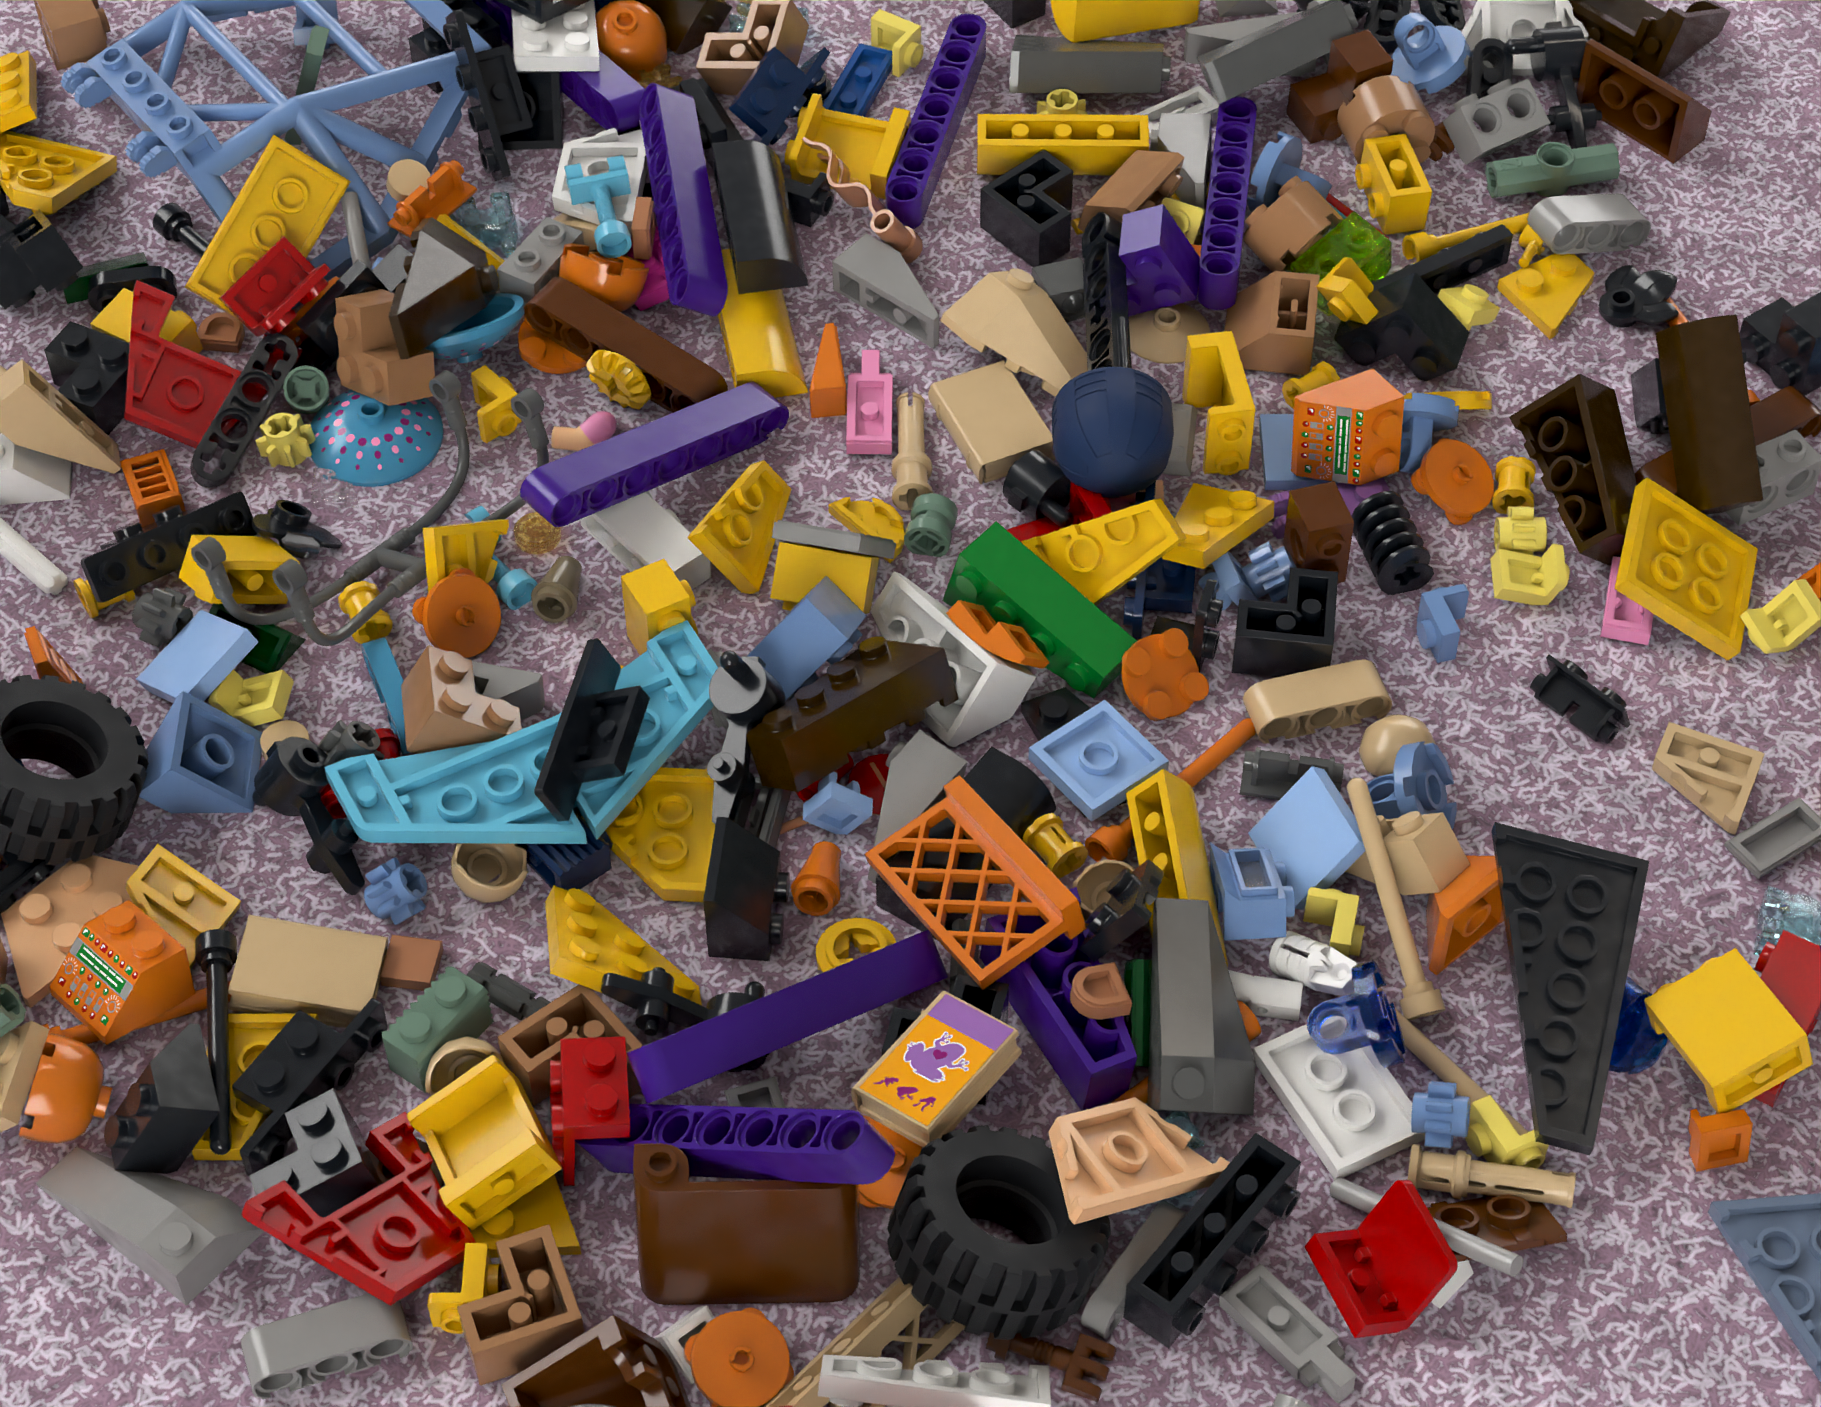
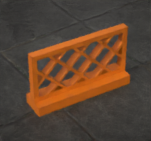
(1014, 865)

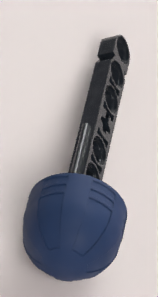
(1113, 420)

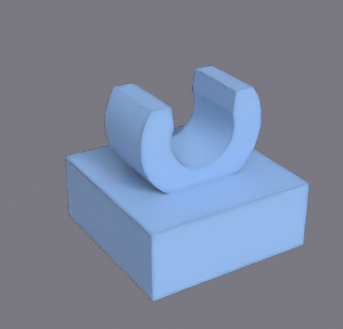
(1230, 581)
(837, 807)

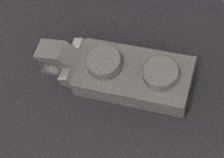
(1289, 1332)

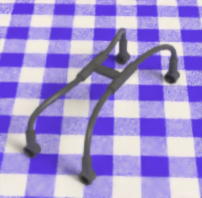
(291, 576)

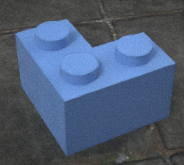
(813, 632)

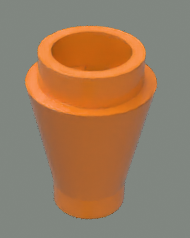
(818, 882)

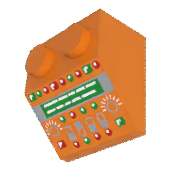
(1348, 430)
(122, 973)

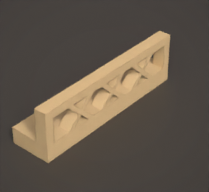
(867, 1338)

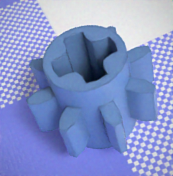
(1269, 571)
(395, 891)
(1440, 1114)

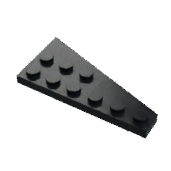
(1570, 951)

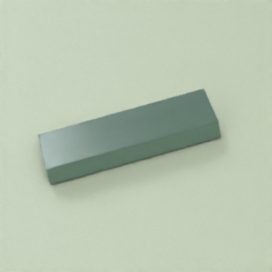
(309, 71)

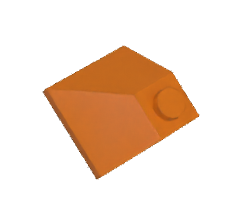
(1463, 912)

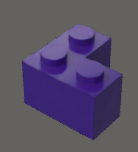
(1158, 261)

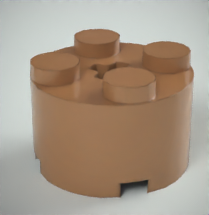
(1385, 109)
(1289, 224)

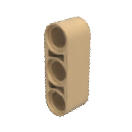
(1316, 699)

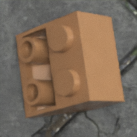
(1136, 185)
(1276, 323)

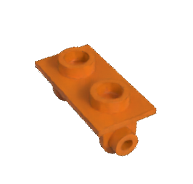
(445, 196)

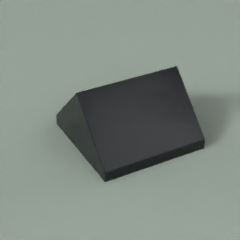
(546, 109)

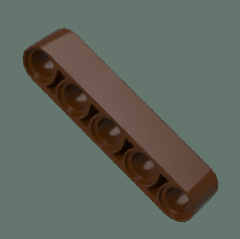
(588, 325)
(1770, 419)

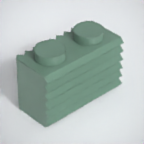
(445, 1012)

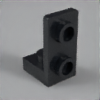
(1201, 636)

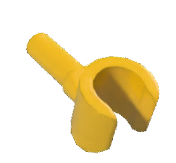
(1533, 245)

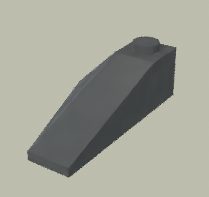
(1196, 1028)

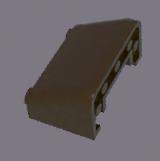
(1649, 35)

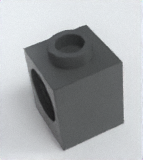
(1064, 286)

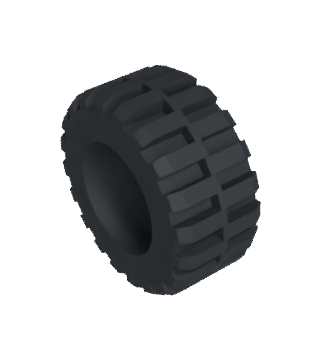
(87, 739)
(976, 1275)

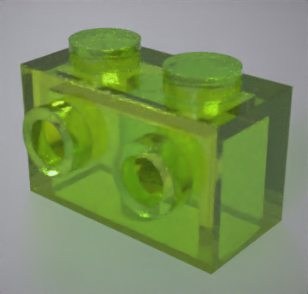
(1349, 239)

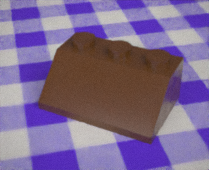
(1641, 103)

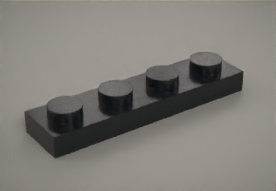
(1458, 263)

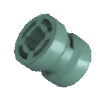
(303, 383)
(931, 525)

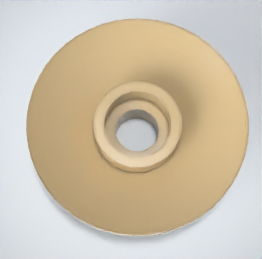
(1163, 332)

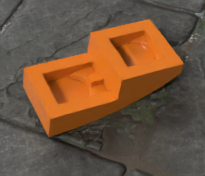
(999, 638)

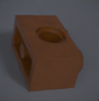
(1319, 529)

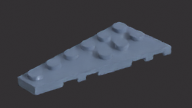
(1782, 1254)

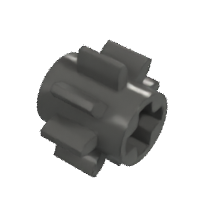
(161, 615)
(350, 741)

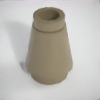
(558, 590)

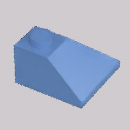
(202, 761)

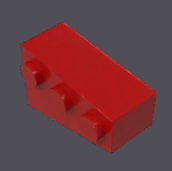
(1794, 977)

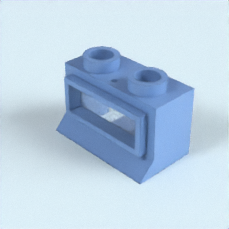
(1251, 893)

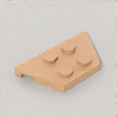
(52, 915)
(1124, 1159)

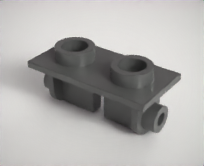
(1274, 773)

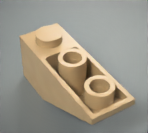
(1420, 852)

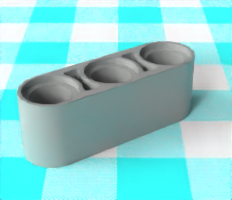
(1588, 223)
(324, 1342)

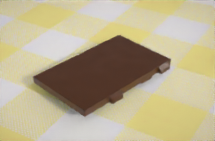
(1502, 1221)

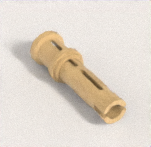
(911, 465)
(1461, 1175)

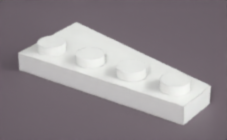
(931, 1383)

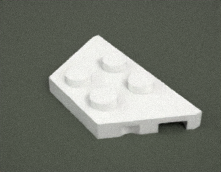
(1513, 20)
(593, 155)

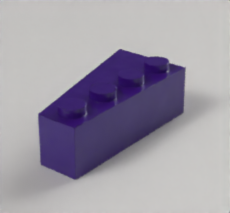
(1087, 1054)

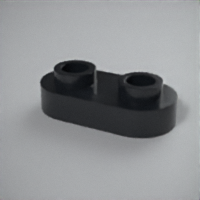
(1383, 19)
(1481, 77)
(107, 284)

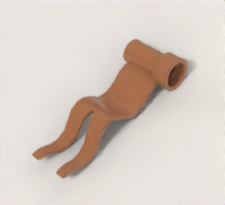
(856, 194)

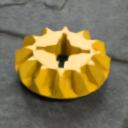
(619, 379)
(835, 941)

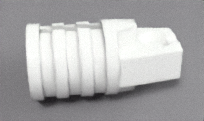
(1312, 963)

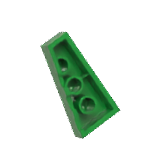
(1026, 592)

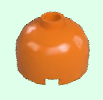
(631, 35)
(611, 280)
(66, 1092)

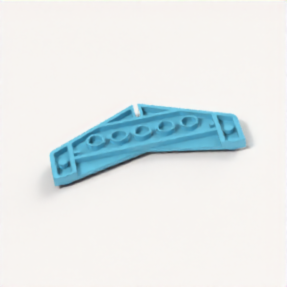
(489, 786)

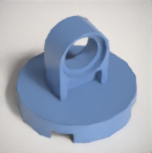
(1429, 57)
(1278, 165)
(1420, 418)
(1415, 784)

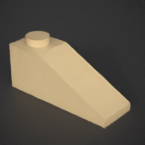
(46, 421)

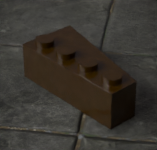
(1583, 461)
(849, 711)

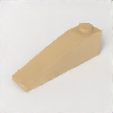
(1020, 324)

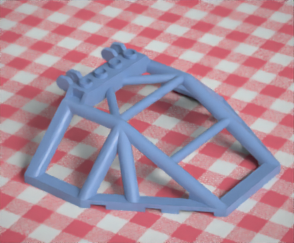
(178, 136)

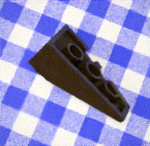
(443, 287)

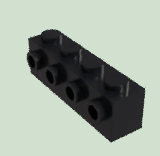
(1212, 1240)

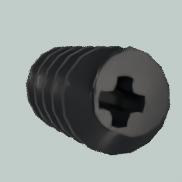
(1391, 543)

